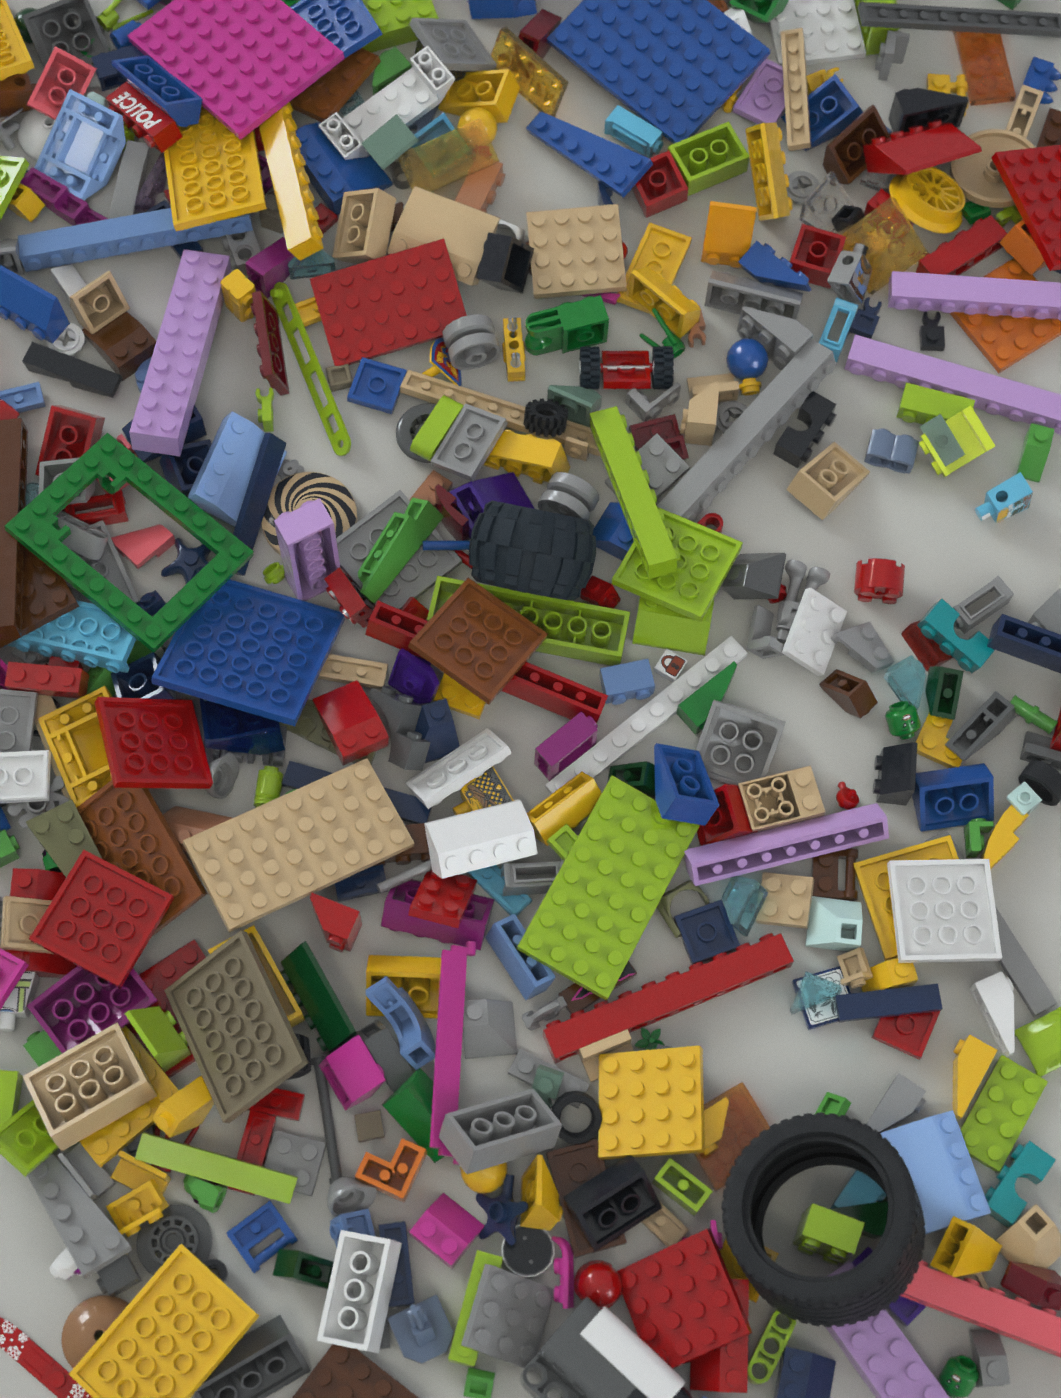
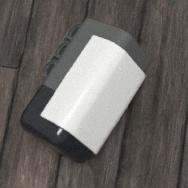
(600, 1358)

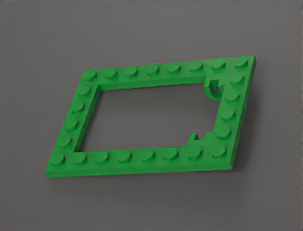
(39, 532)

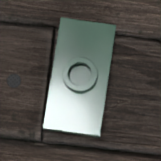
(942, 440)

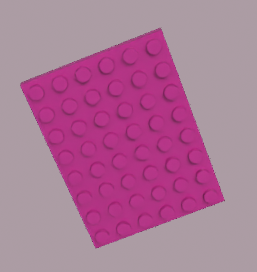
(237, 55)

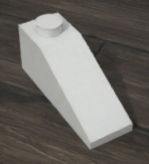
(996, 1004)

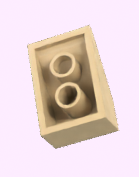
(827, 480)

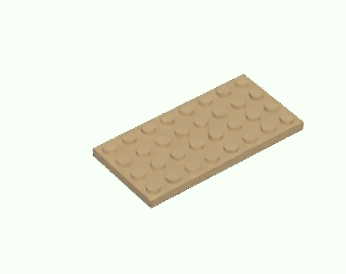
(298, 844)

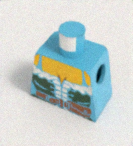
(1006, 499)

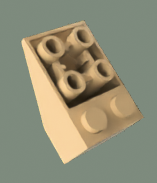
(782, 799)

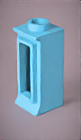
(634, 131)
(845, 307)

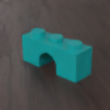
(939, 626)
(1028, 1163)

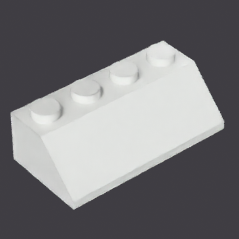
(480, 839)
(359, 1291)

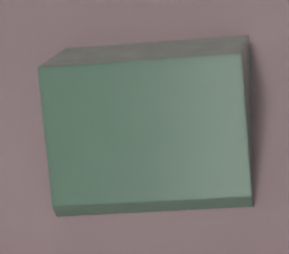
(389, 142)

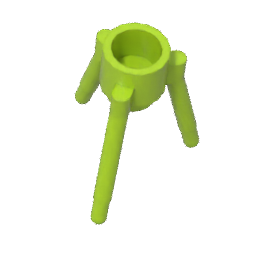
(109, 18)

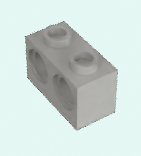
(241, 249)

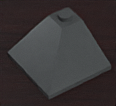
(67, 26)

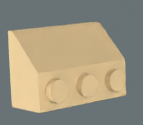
(364, 225)

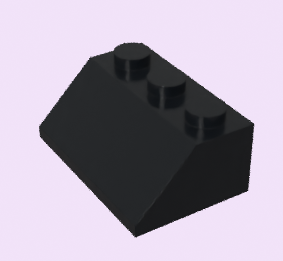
(613, 1202)

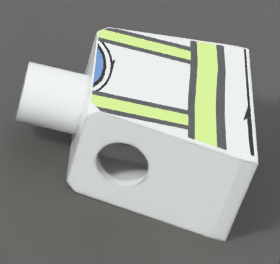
(18, 1000)

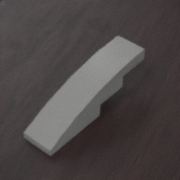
(130, 179)

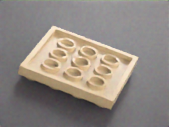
(576, 251)

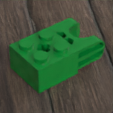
(567, 326)

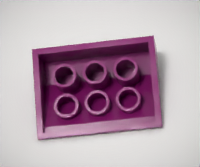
(86, 1005)

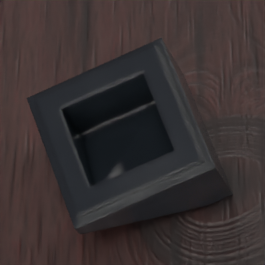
(847, 216)

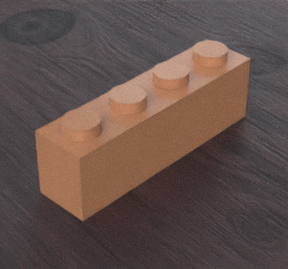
(480, 187)

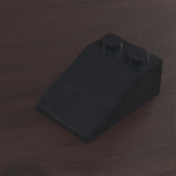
(921, 106)

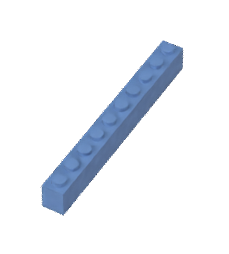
(116, 237)

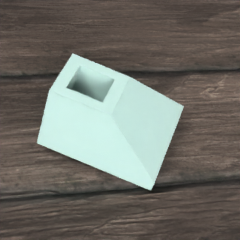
(834, 924)

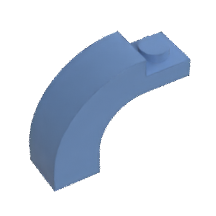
(407, 1021)

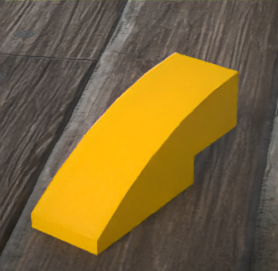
(1002, 836)

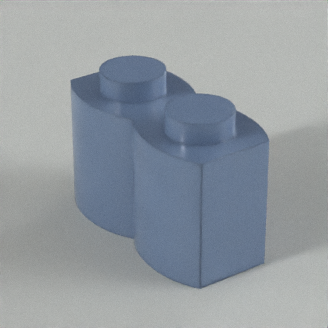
(891, 451)

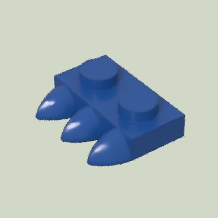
(1040, 76)

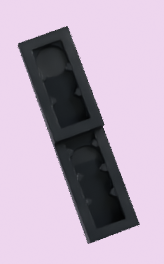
(75, 371)

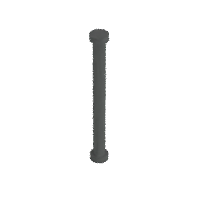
(327, 1118)

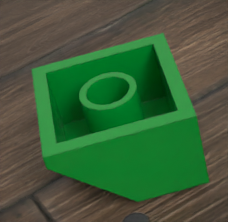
(760, 10)

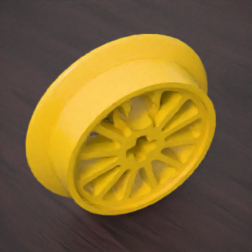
(929, 199)

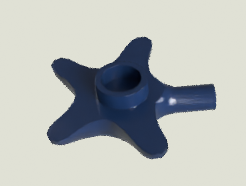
(188, 561)
(502, 1212)

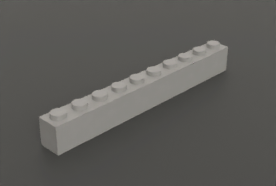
(750, 431)

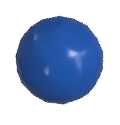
(747, 359)

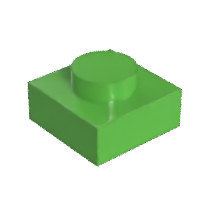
(834, 1104)
(479, 1383)

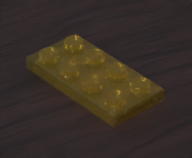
(536, 78)
(449, 157)

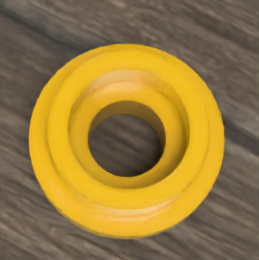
(750, 387)

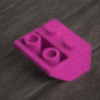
(352, 1073)

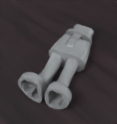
(788, 609)

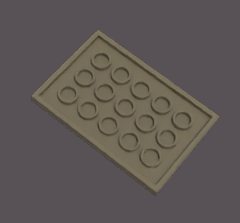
(235, 1027)

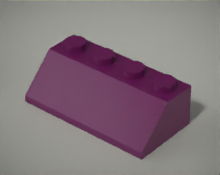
(472, 927)

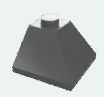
(755, 576)

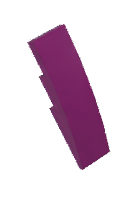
(59, 199)

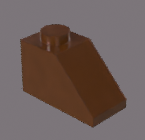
(849, 693)

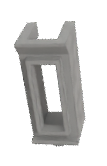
(965, 621)
(528, 886)

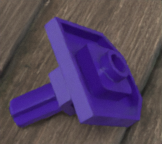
(414, 677)

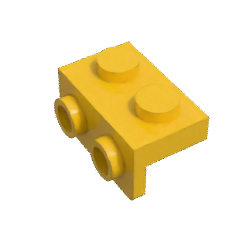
(138, 1206)

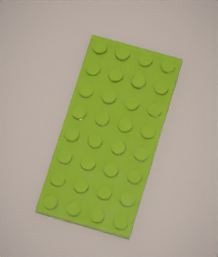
(607, 889)

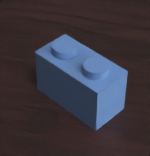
(627, 681)

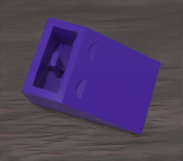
(500, 488)

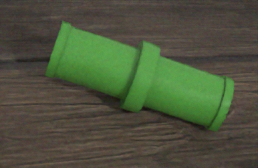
(1033, 715)

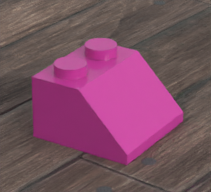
(446, 1230)

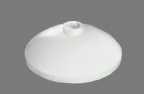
(34, 133)

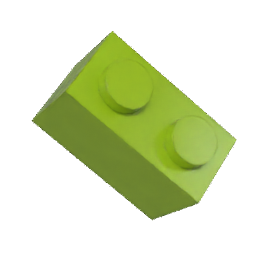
(682, 1186)

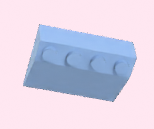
(228, 468)
(940, 1170)

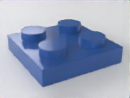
(376, 385)

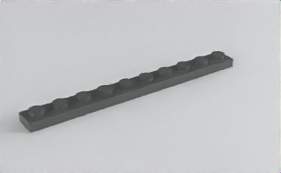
(959, 19)

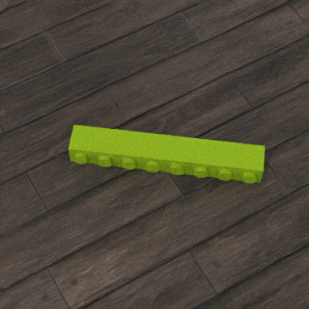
(633, 492)

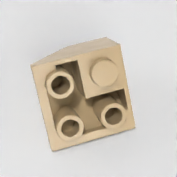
(1031, 1239)

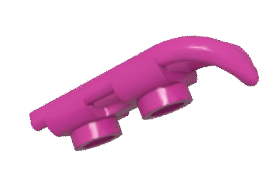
(565, 1268)

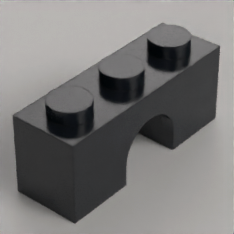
(796, 445)

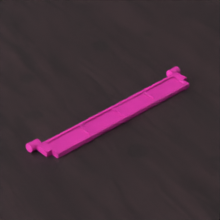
(449, 1039)

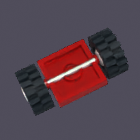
(626, 368)

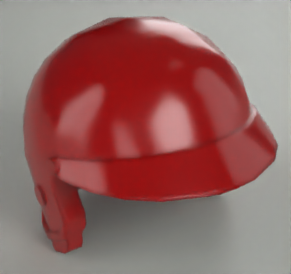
(598, 1282)

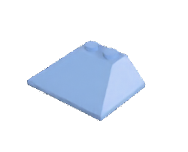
(83, 145)

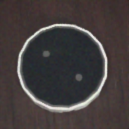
(530, 1254)

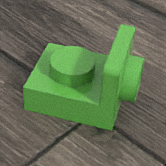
(973, 839)

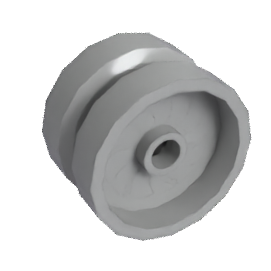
(471, 342)
(569, 496)

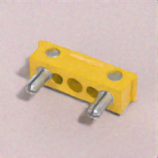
(513, 358)

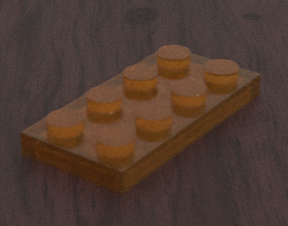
(984, 67)

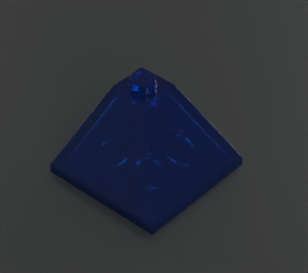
(239, 730)

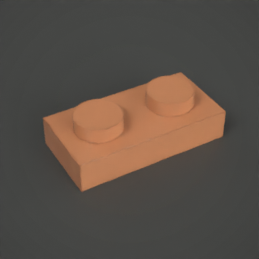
(427, 488)

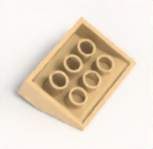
(435, 217)
(89, 1087)

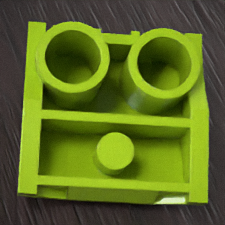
(1042, 1042)

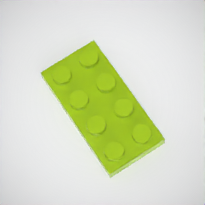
(1001, 1112)

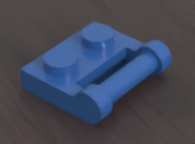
(255, 1230)

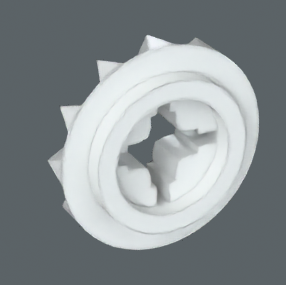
(76, 336)

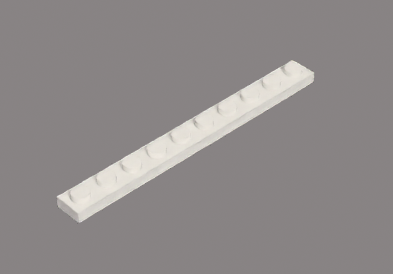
(650, 716)

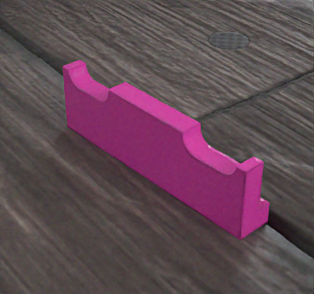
(609, 297)

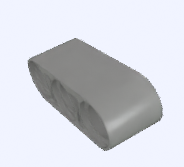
(83, 538)

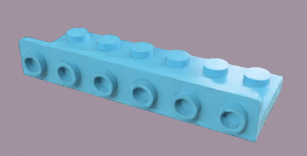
(82, 636)

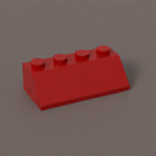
(728, 1366)

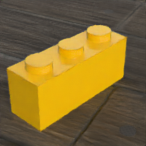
(565, 806)

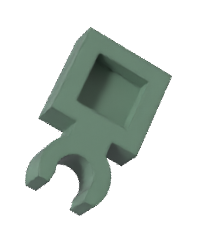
(547, 1083)

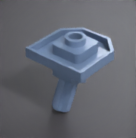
(422, 1330)

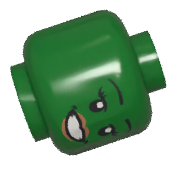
(902, 720)
(958, 1376)

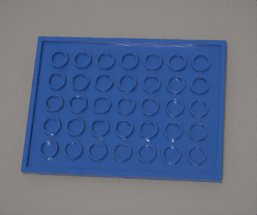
(661, 57)

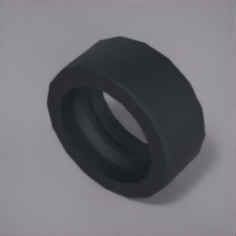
(1043, 780)
(594, 1126)

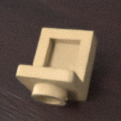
(854, 968)

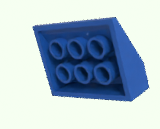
(333, 174)

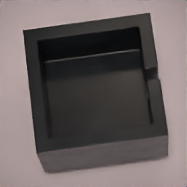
(505, 262)

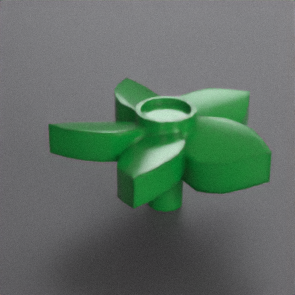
(649, 1041)

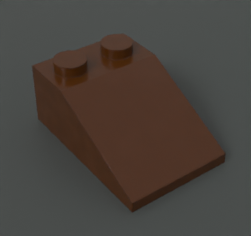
(123, 344)

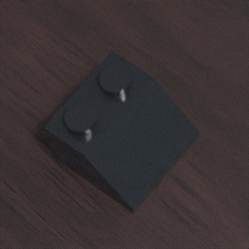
(896, 774)

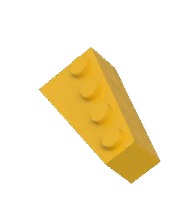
(528, 456)

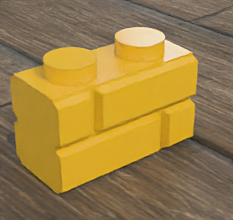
(237, 294)

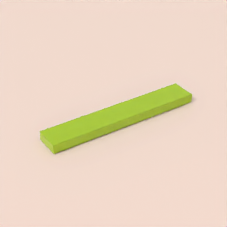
(216, 1167)

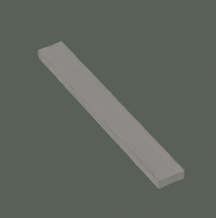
(1016, 962)

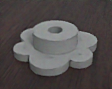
(286, 466)

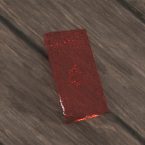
(924, 648)

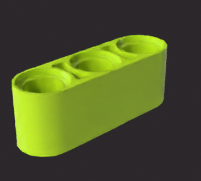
(436, 427)
(765, 1359)

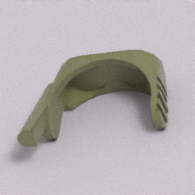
(665, 903)

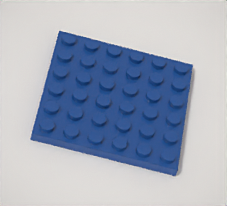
(251, 651)

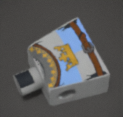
(851, 274)

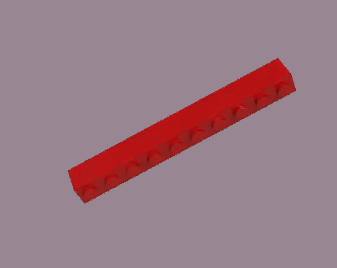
(529, 683)
(668, 997)

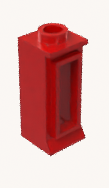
(109, 516)

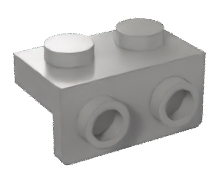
(891, 52)

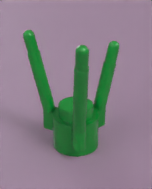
(670, 340)

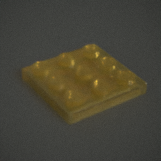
(889, 241)

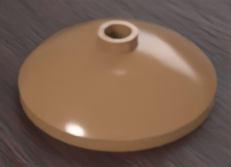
(85, 1321)

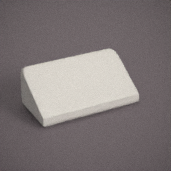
(68, 279)

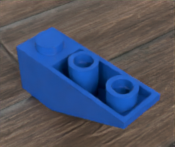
(767, 268)

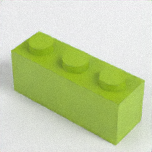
(923, 404)

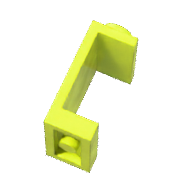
(970, 436)

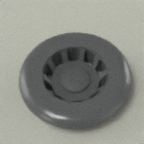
(406, 426)
(172, 1236)

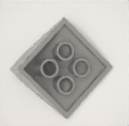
(738, 743)

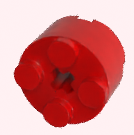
(879, 580)

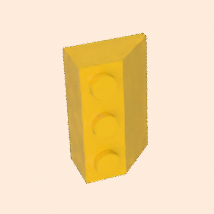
(653, 291)
(414, 974)

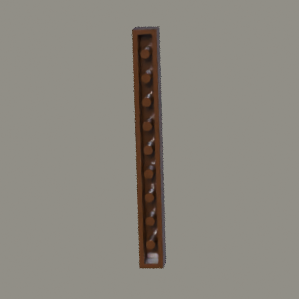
(12, 500)

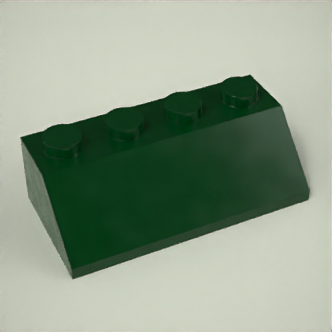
(318, 999)

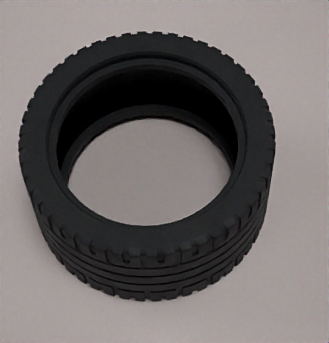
(806, 1144)

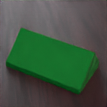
(413, 1110)

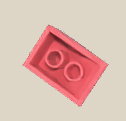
(59, 75)

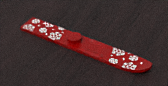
(38, 1362)

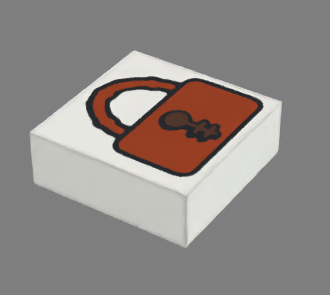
(670, 665)

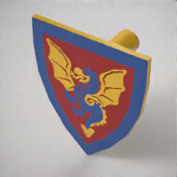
(441, 363)

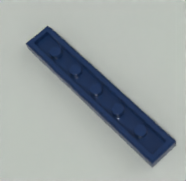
(259, 492)
(407, 806)

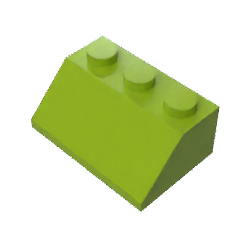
(670, 630)

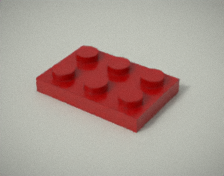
(443, 899)

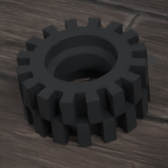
(545, 417)

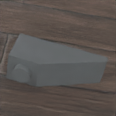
(982, 726)

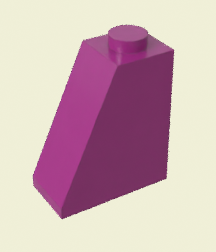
(269, 266)

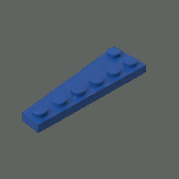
(600, 158)

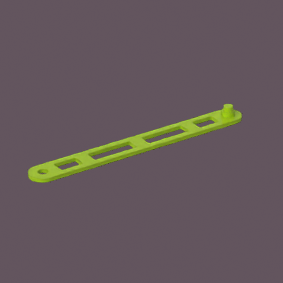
(281, 297)

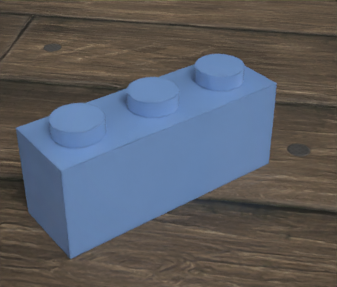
(527, 974)

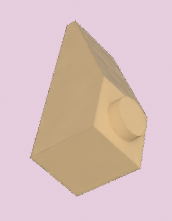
(1024, 110)

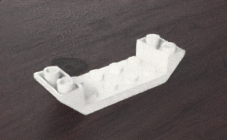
(407, 96)

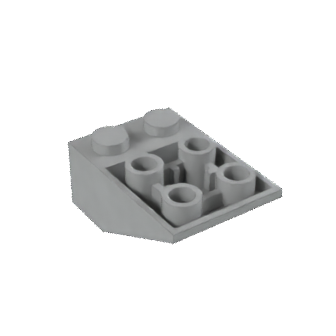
(778, 334)

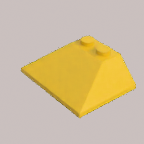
(78, 745)

